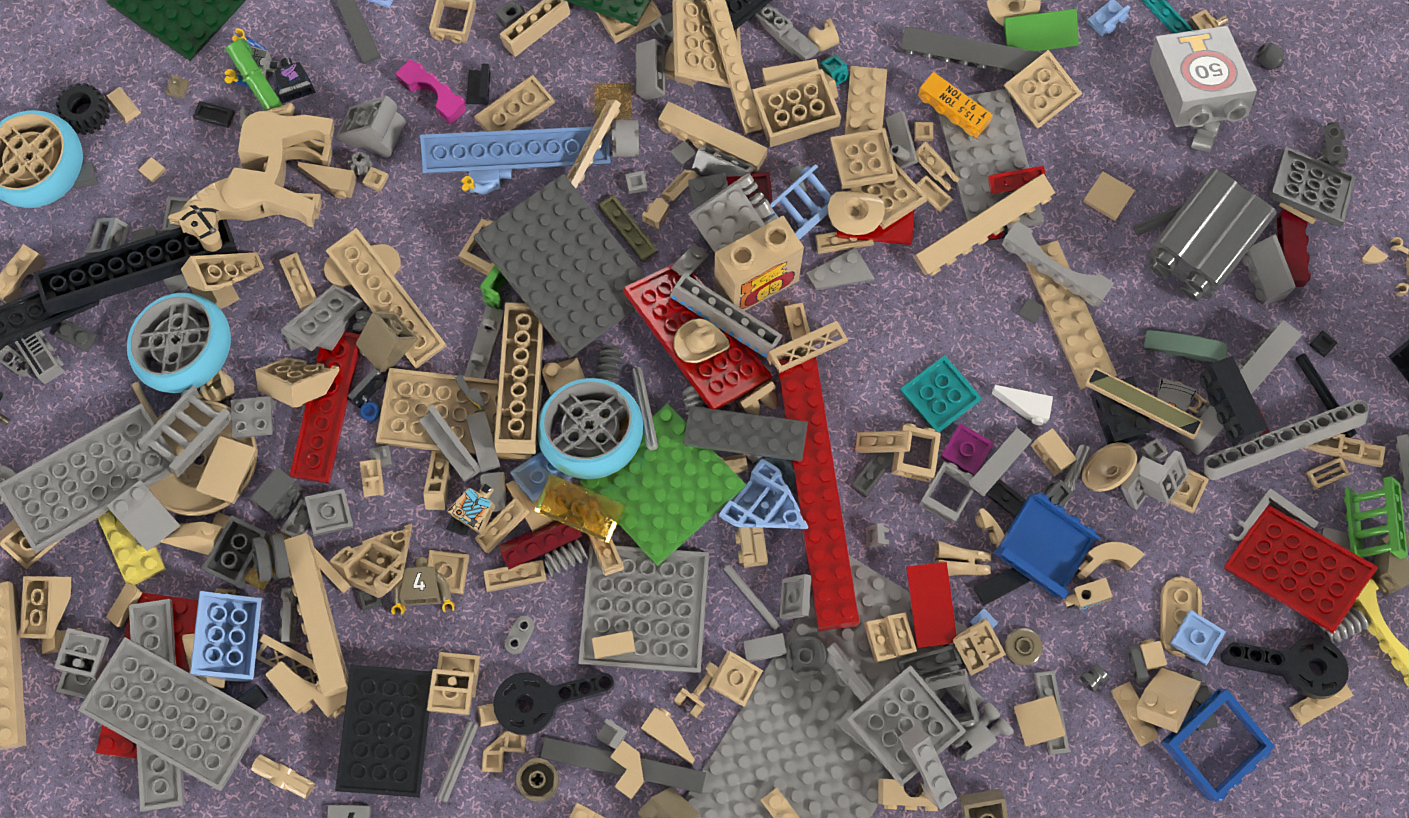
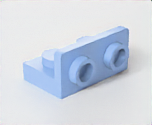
(1108, 16)

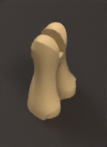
(946, 551)

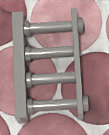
(193, 448)

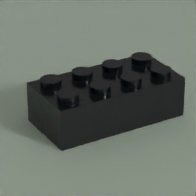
(1232, 401)

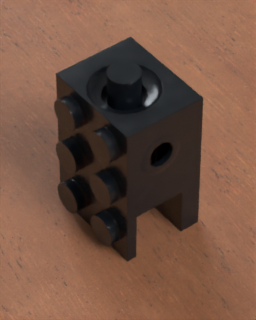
(1118, 421)

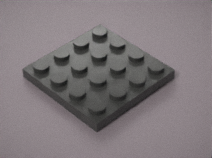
(1312, 187)

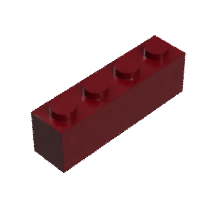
(1294, 242)
(537, 543)

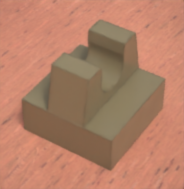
(177, 87)

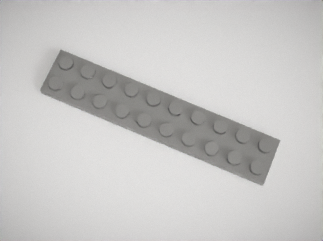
(159, 781)

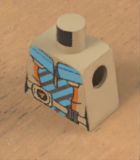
(474, 508)
(1097, 590)

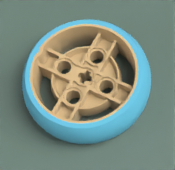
(36, 159)

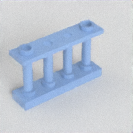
(816, 212)

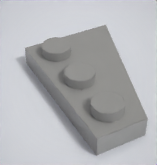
(842, 270)

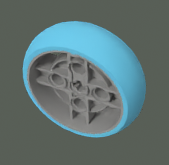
(178, 342)
(582, 398)

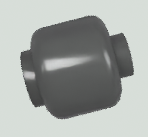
(1270, 56)

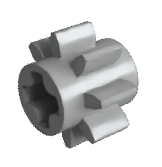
(359, 163)

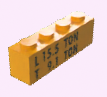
(954, 105)

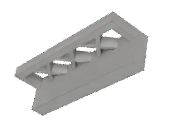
(449, 444)

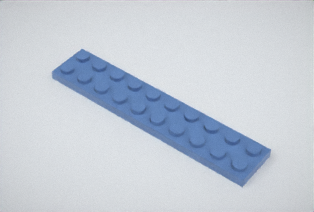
(507, 150)

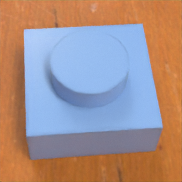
(982, 615)

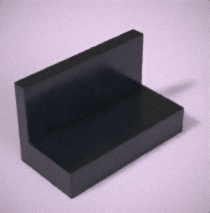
(479, 85)

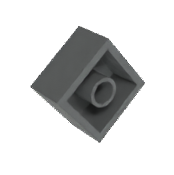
(277, 494)

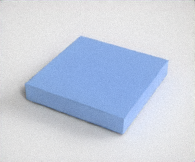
(1197, 638)

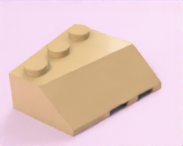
(294, 380)

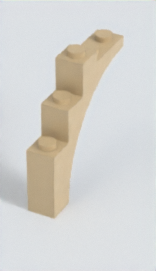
(301, 693)

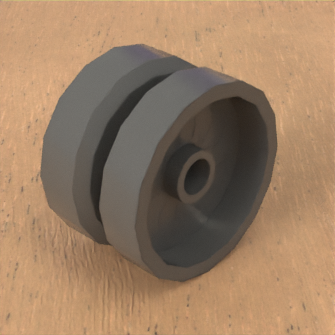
(266, 558)

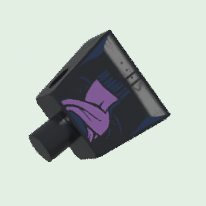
(292, 81)

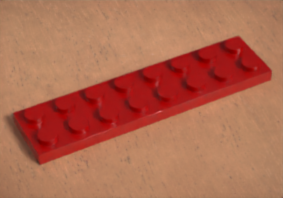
(325, 415)

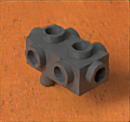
(1334, 149)

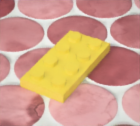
(132, 558)

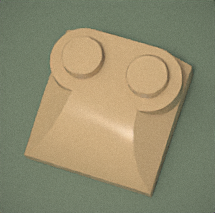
(561, 373)

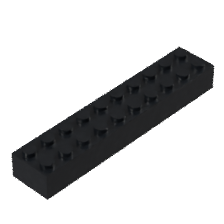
(123, 268)

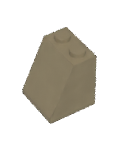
(385, 340)

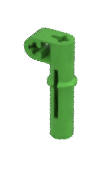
(241, 55)

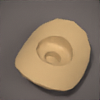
(1008, 8)
(855, 212)
(699, 341)

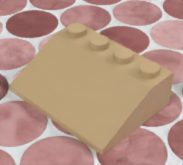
(796, 108)

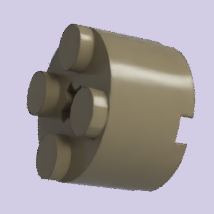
(529, 772)

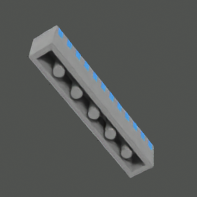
(725, 315)

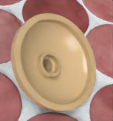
(1109, 467)

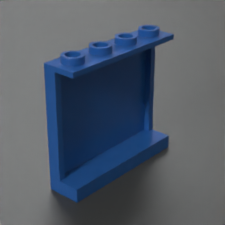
(1046, 544)

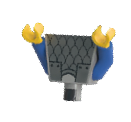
(261, 57)

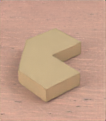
(494, 754)
(633, 776)

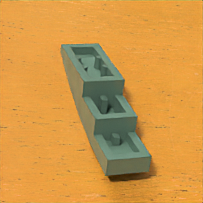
(1185, 345)

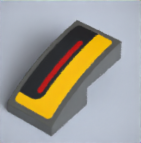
(473, 395)

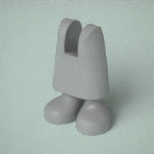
(980, 736)

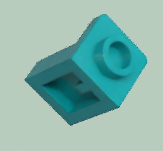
(836, 69)

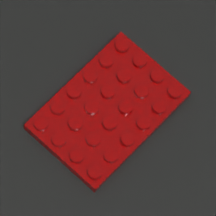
(1300, 568)

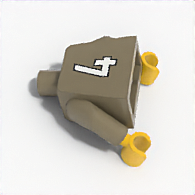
(421, 587)

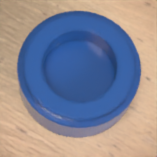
(369, 411)

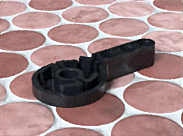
(1294, 664)
(544, 698)

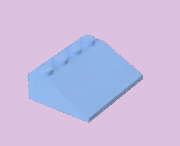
(225, 636)

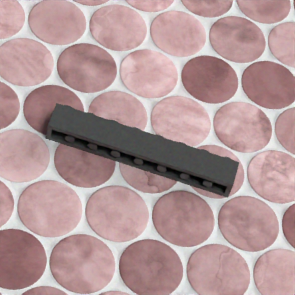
(966, 50)

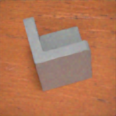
(611, 734)

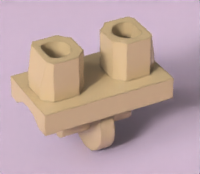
(372, 477)

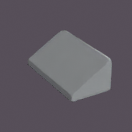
(497, 482)

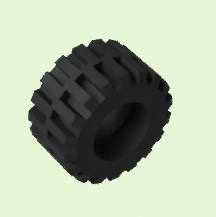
(88, 120)

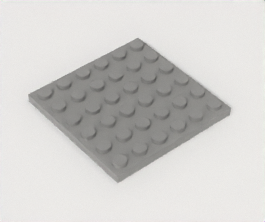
(654, 602)

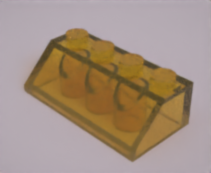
(580, 507)

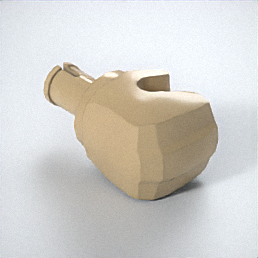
(218, 390)

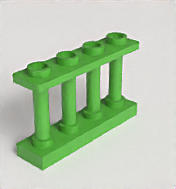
(1394, 526)

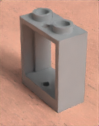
(939, 509)
(952, 679)

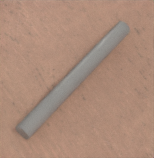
(752, 597)

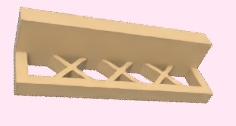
(805, 343)
(294, 655)

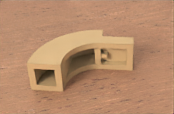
(1111, 552)

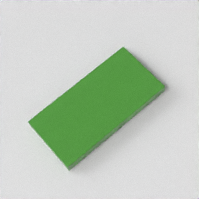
(1042, 30)

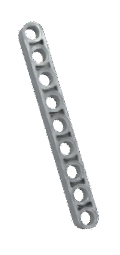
(1286, 440)

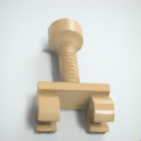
(711, 671)

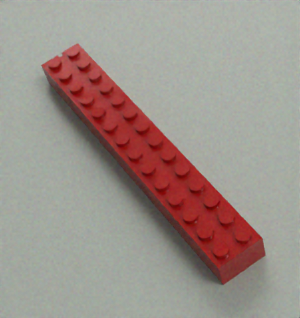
(819, 500)

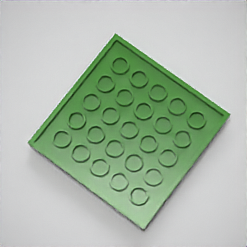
(668, 488)

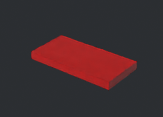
(897, 233)
(931, 604)

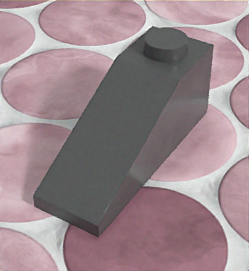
(712, 162)

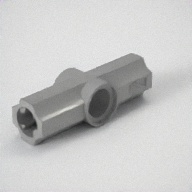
(848, 672)

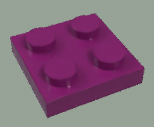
(967, 449)

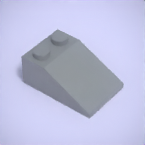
(143, 515)

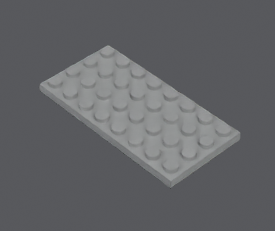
(993, 152)
(83, 479)
(172, 714)

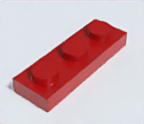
(1013, 180)

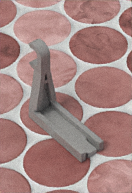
(1280, 503)

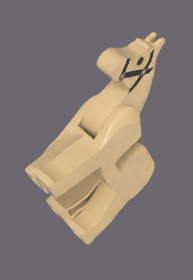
(257, 189)

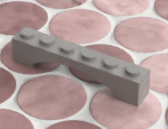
(1090, 287)

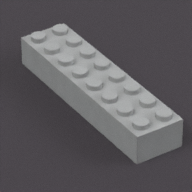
(1254, 369)

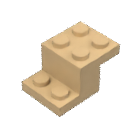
(454, 683)

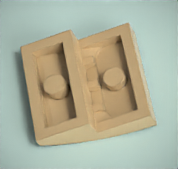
(890, 637)
(978, 646)

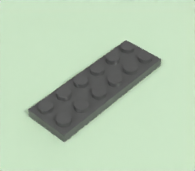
(745, 433)

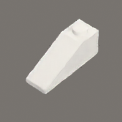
(1027, 404)

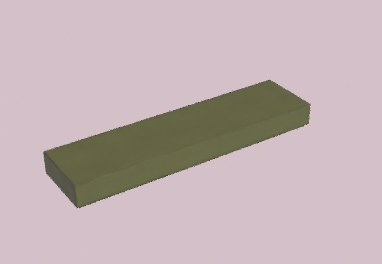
(628, 228)

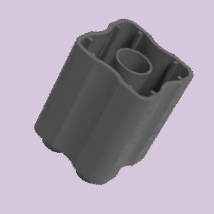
(1209, 235)

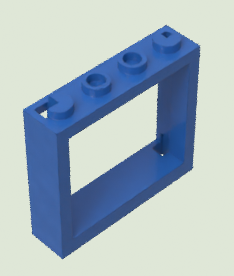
(1193, 721)

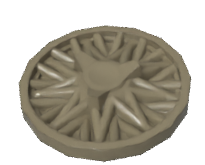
(1023, 646)

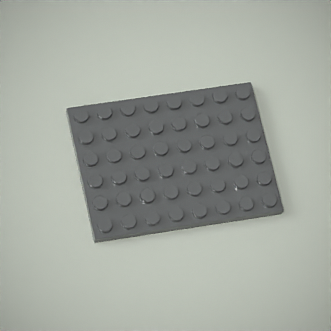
(563, 264)

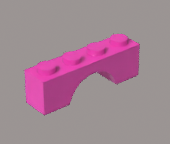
(414, 77)

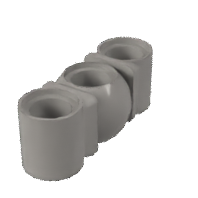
(1206, 136)

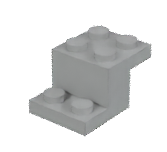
(1155, 480)
(80, 662)

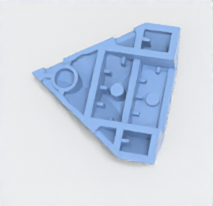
(764, 502)

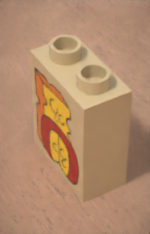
(758, 264)

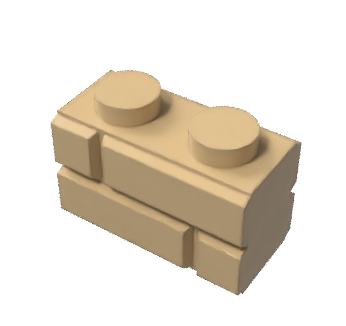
(752, 545)

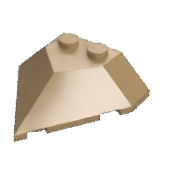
(376, 563)

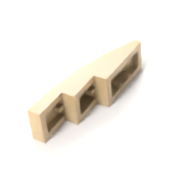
(1350, 450)

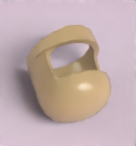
(824, 38)

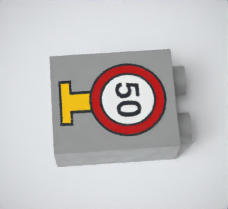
(1202, 76)

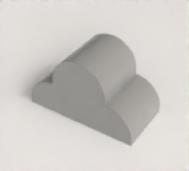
(373, 126)

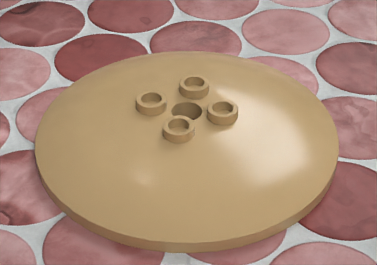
(180, 492)

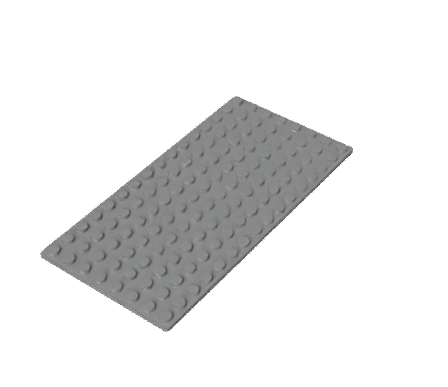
(790, 729)

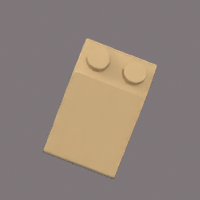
(43, 605)
(1167, 699)

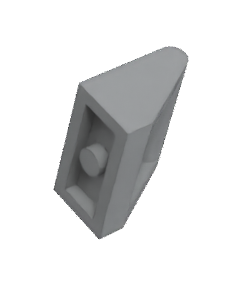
(114, 236)

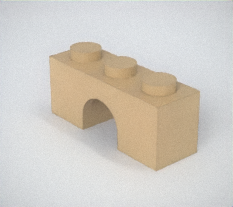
(22, 264)
(892, 794)

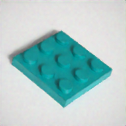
(940, 394)

